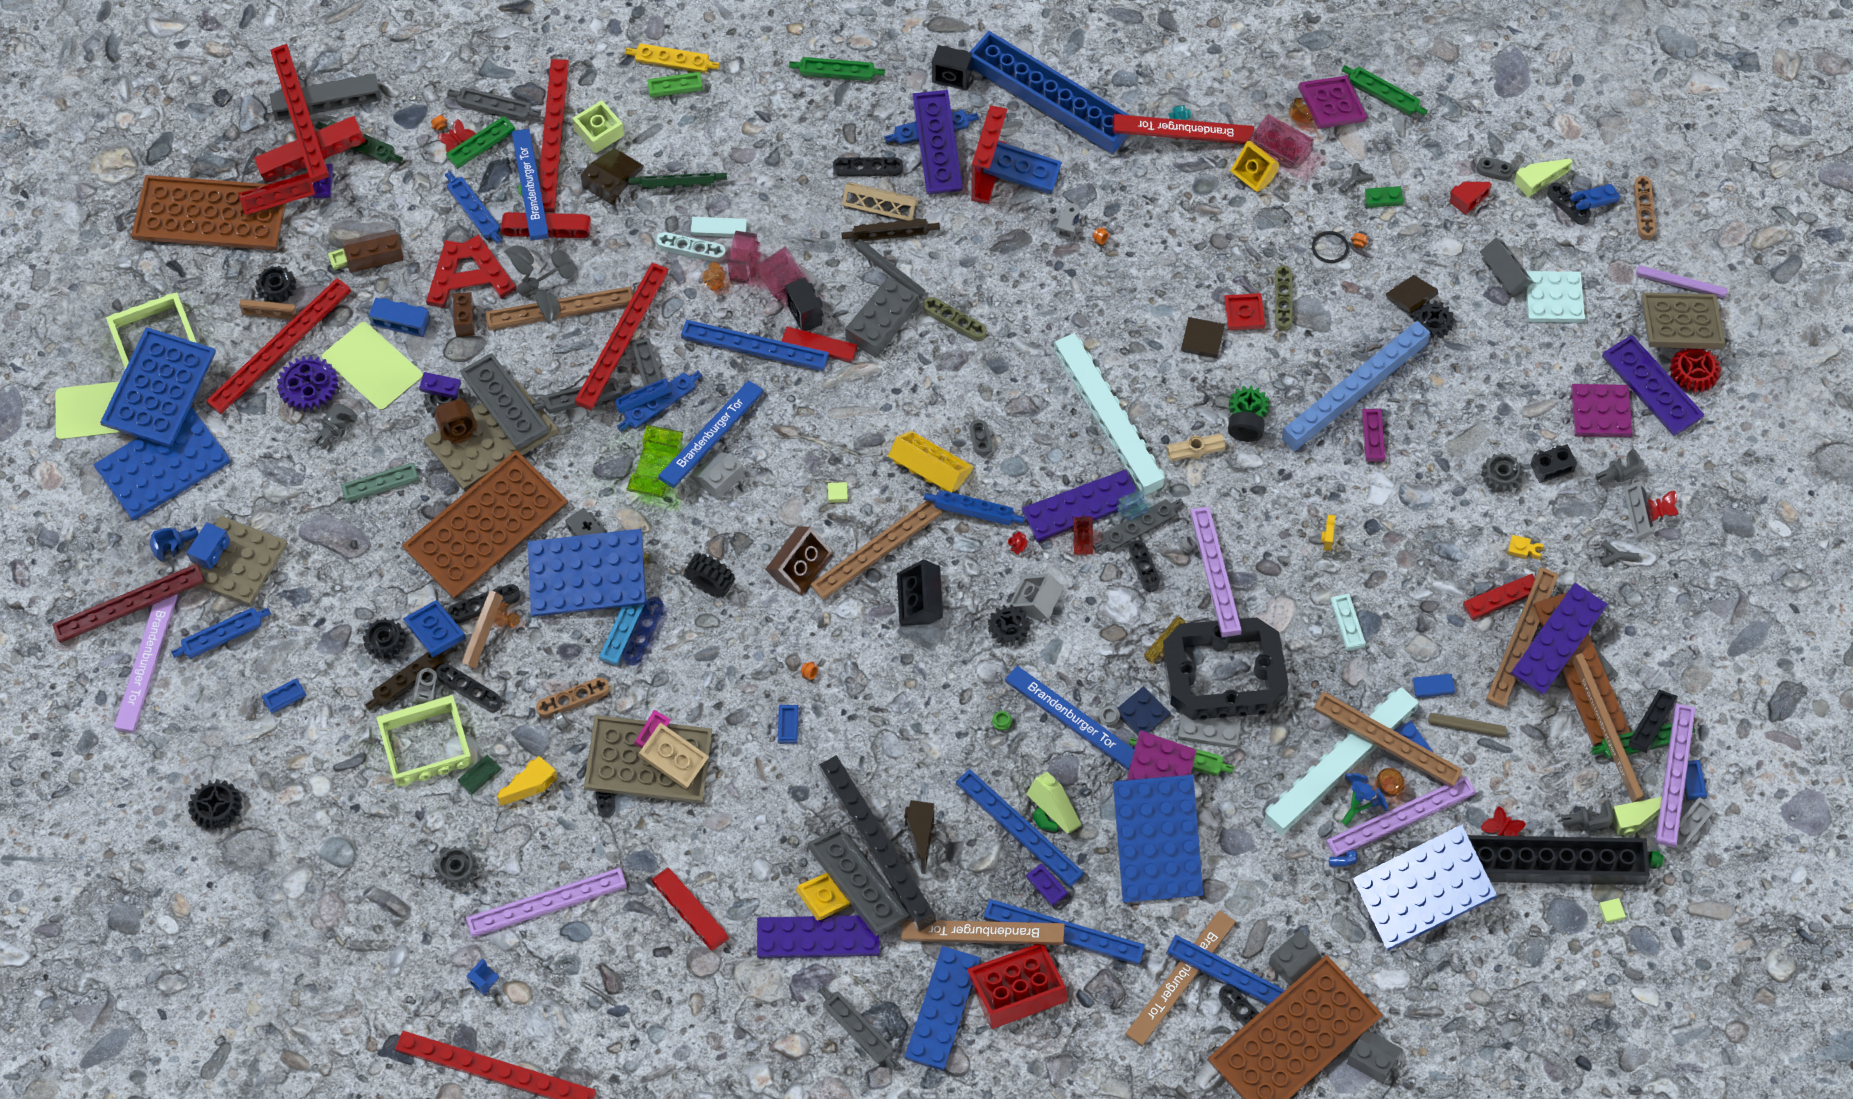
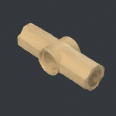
(1185, 449)

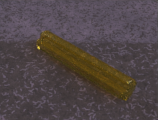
(1157, 646)

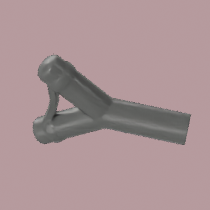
(1355, 178)
(1616, 554)

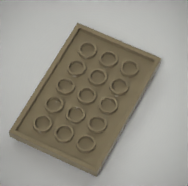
(484, 450)
(618, 769)

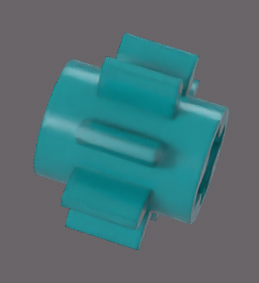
(1180, 112)

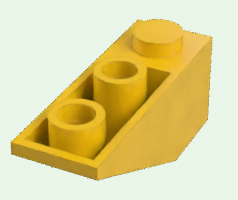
(529, 782)

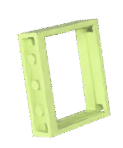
(142, 311)
(419, 713)

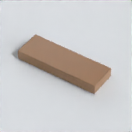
(268, 309)

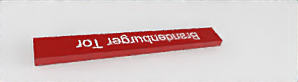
(1182, 129)

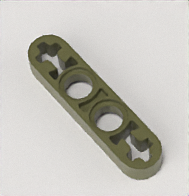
(1283, 298)
(957, 316)

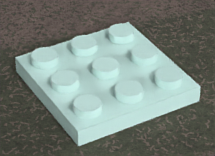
(1555, 297)

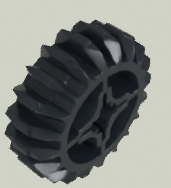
(207, 798)

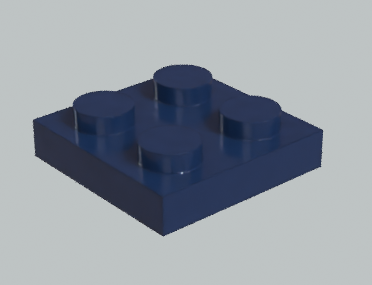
(1142, 712)

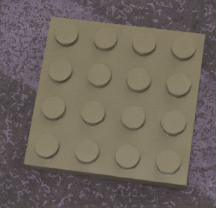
(1682, 320)
(243, 563)

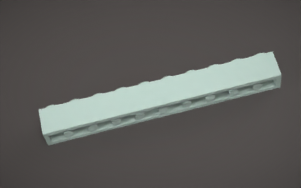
(1109, 414)
(1334, 766)

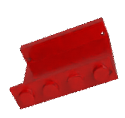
(982, 183)

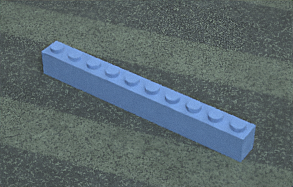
(1355, 386)

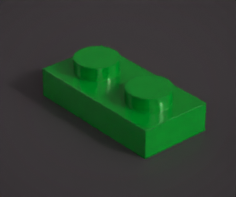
(1383, 196)

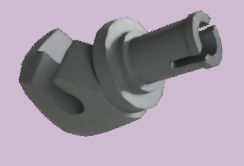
(331, 423)
(1620, 473)
(1589, 822)

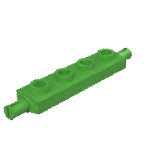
(1205, 762)

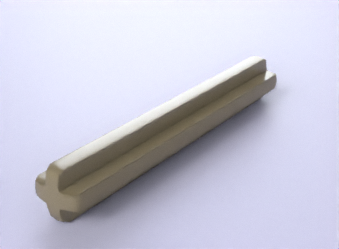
(1467, 724)

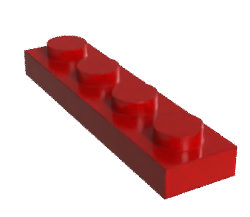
(1499, 597)

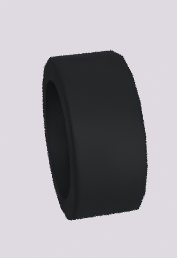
(1246, 426)

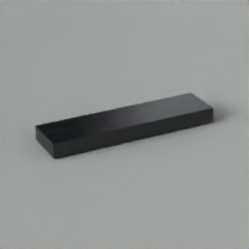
(1652, 721)

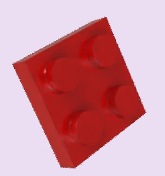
(1244, 311)

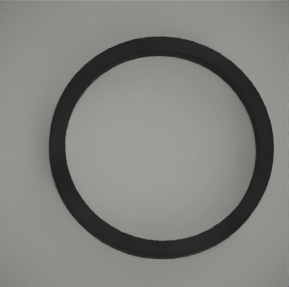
(1330, 233)

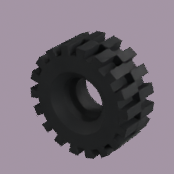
(709, 575)

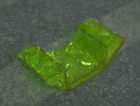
(658, 451)

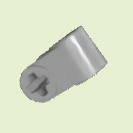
(423, 688)

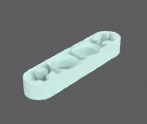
(691, 243)

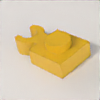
(1327, 536)
(1521, 547)

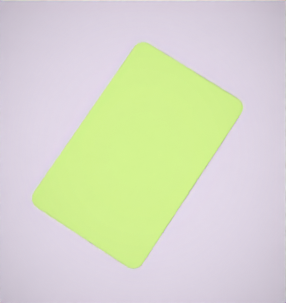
(372, 365)
(82, 408)

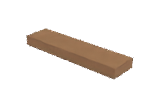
(482, 629)

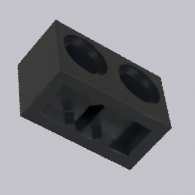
(1555, 466)

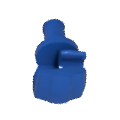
(170, 539)

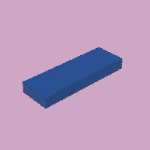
(642, 395)

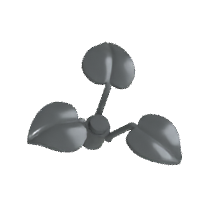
(523, 261)

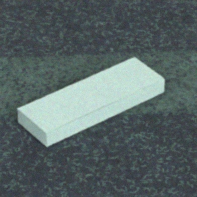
(717, 226)
(1347, 622)

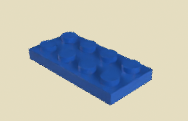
(1024, 167)

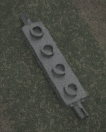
(494, 103)
(565, 399)
(1138, 526)
(858, 1027)

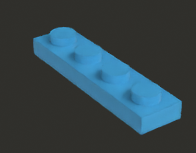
(620, 634)

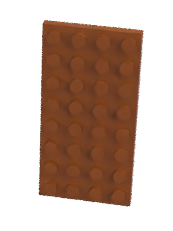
(203, 214)
(484, 524)
(1296, 1035)

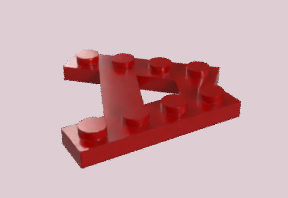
(447, 279)

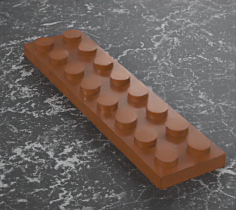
(1544, 611)

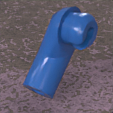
(1344, 861)

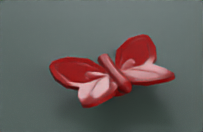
(455, 136)
(1665, 507)
(1502, 823)

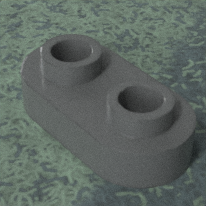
(1495, 169)
(980, 439)

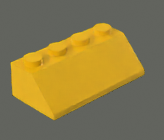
(930, 461)

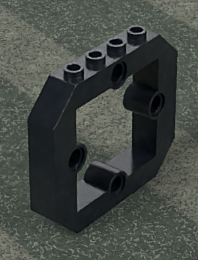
(1217, 705)

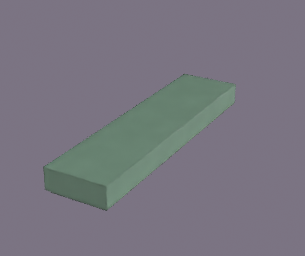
(380, 482)

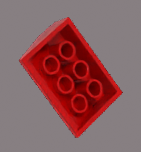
(1017, 985)

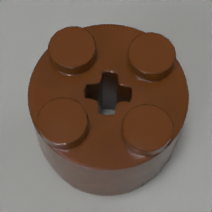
(455, 421)

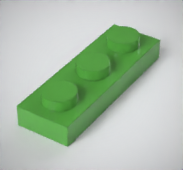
(675, 84)

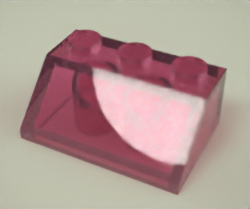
(1282, 141)

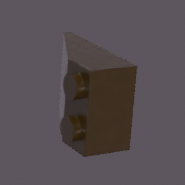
(610, 175)
(920, 821)

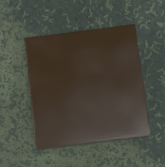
(1412, 293)
(1202, 337)

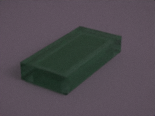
(479, 774)

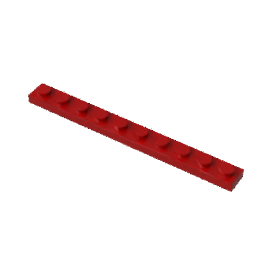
(299, 113)
(553, 132)
(621, 336)
(278, 346)
(490, 1068)

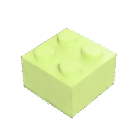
(598, 126)

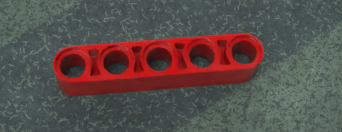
(558, 225)
(690, 909)

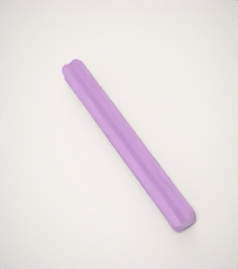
(1681, 281)

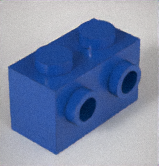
(208, 546)

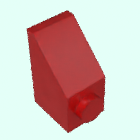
(1469, 195)

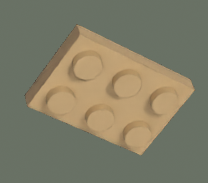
(673, 756)

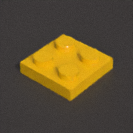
(822, 896)

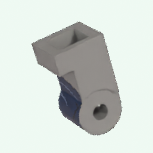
(1070, 216)

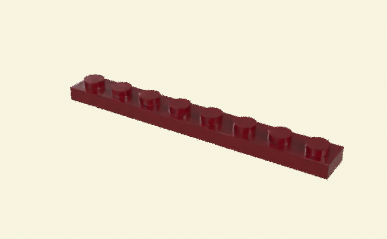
(128, 603)

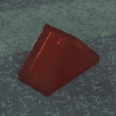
(1082, 535)

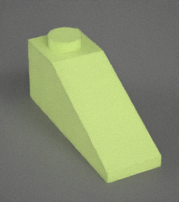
(1539, 175)
(1054, 802)
(1633, 816)

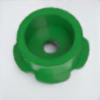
(1655, 859)

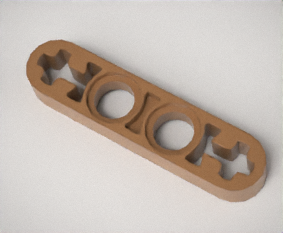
(1644, 207)
(571, 694)

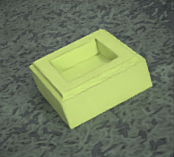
(337, 259)
(837, 492)
(1612, 910)

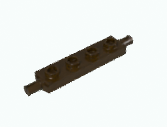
(890, 230)
(406, 679)

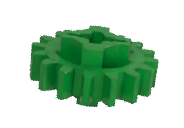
(1258, 401)

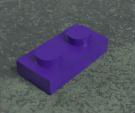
(323, 188)
(440, 385)
(1046, 885)

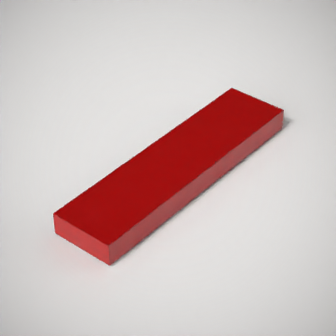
(837, 349)

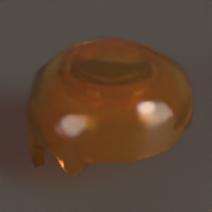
(1299, 112)
(1390, 782)

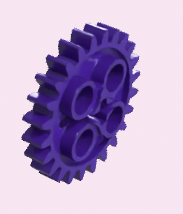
(318, 371)

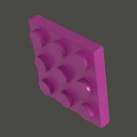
(1332, 102)
(1601, 410)
(1159, 758)

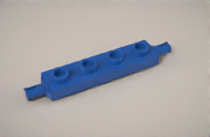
(908, 133)
(473, 207)
(641, 414)
(974, 507)
(221, 633)

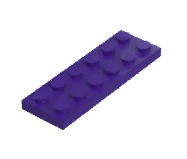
(937, 142)
(1653, 385)
(1092, 499)
(1558, 639)
(812, 938)

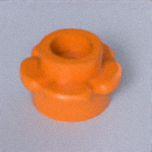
(439, 123)
(1100, 235)
(1359, 240)
(809, 670)

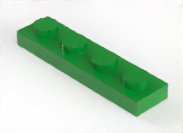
(480, 142)

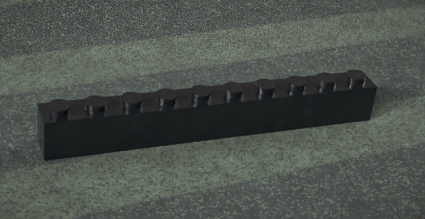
(877, 843)

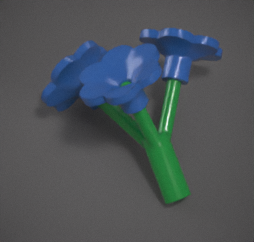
(1362, 791)

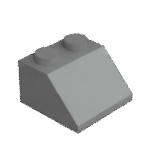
(718, 474)
(1037, 595)

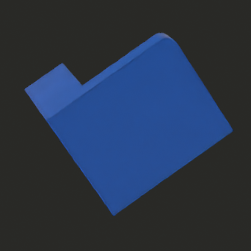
(482, 977)

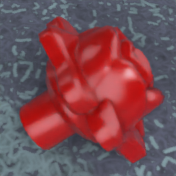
(1018, 542)

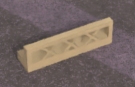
(881, 194)

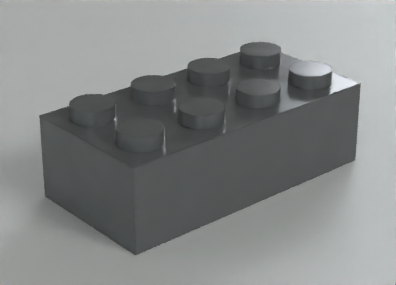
(882, 317)

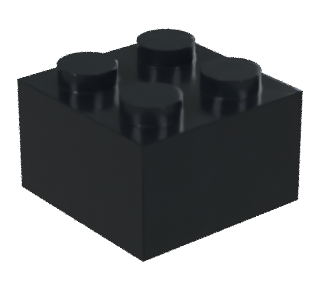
(952, 67)
(804, 304)

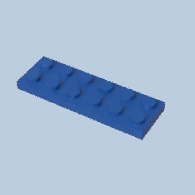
(942, 1009)

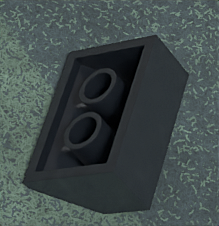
(919, 594)

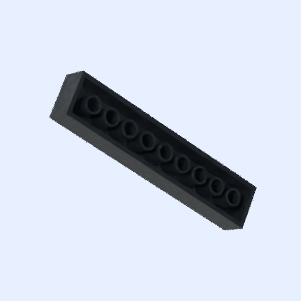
(1563, 859)

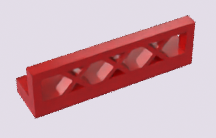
(276, 193)

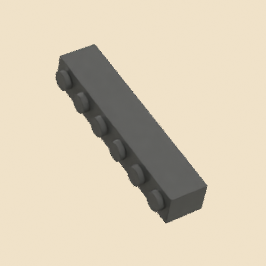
(331, 95)

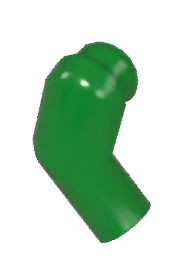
(1042, 821)

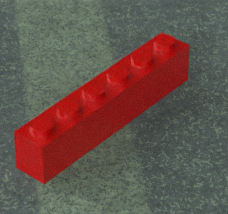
(289, 157)

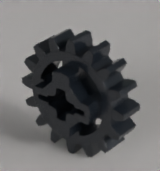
(1433, 318)
(1009, 627)

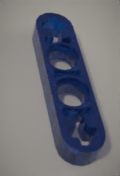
(647, 632)

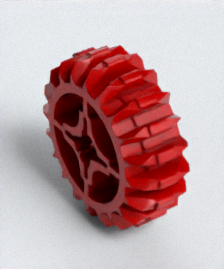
(1696, 377)

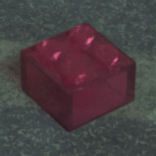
(743, 257)
(779, 271)

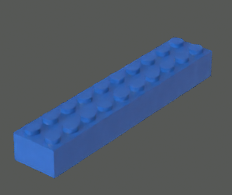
(1047, 90)

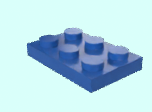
(434, 628)

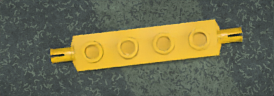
(672, 58)

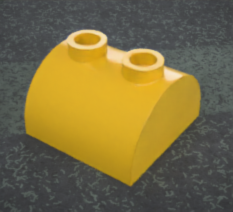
(1255, 167)

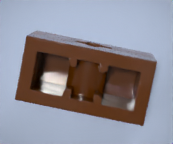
(463, 314)

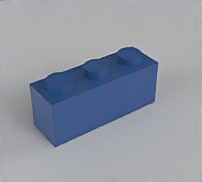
(399, 317)

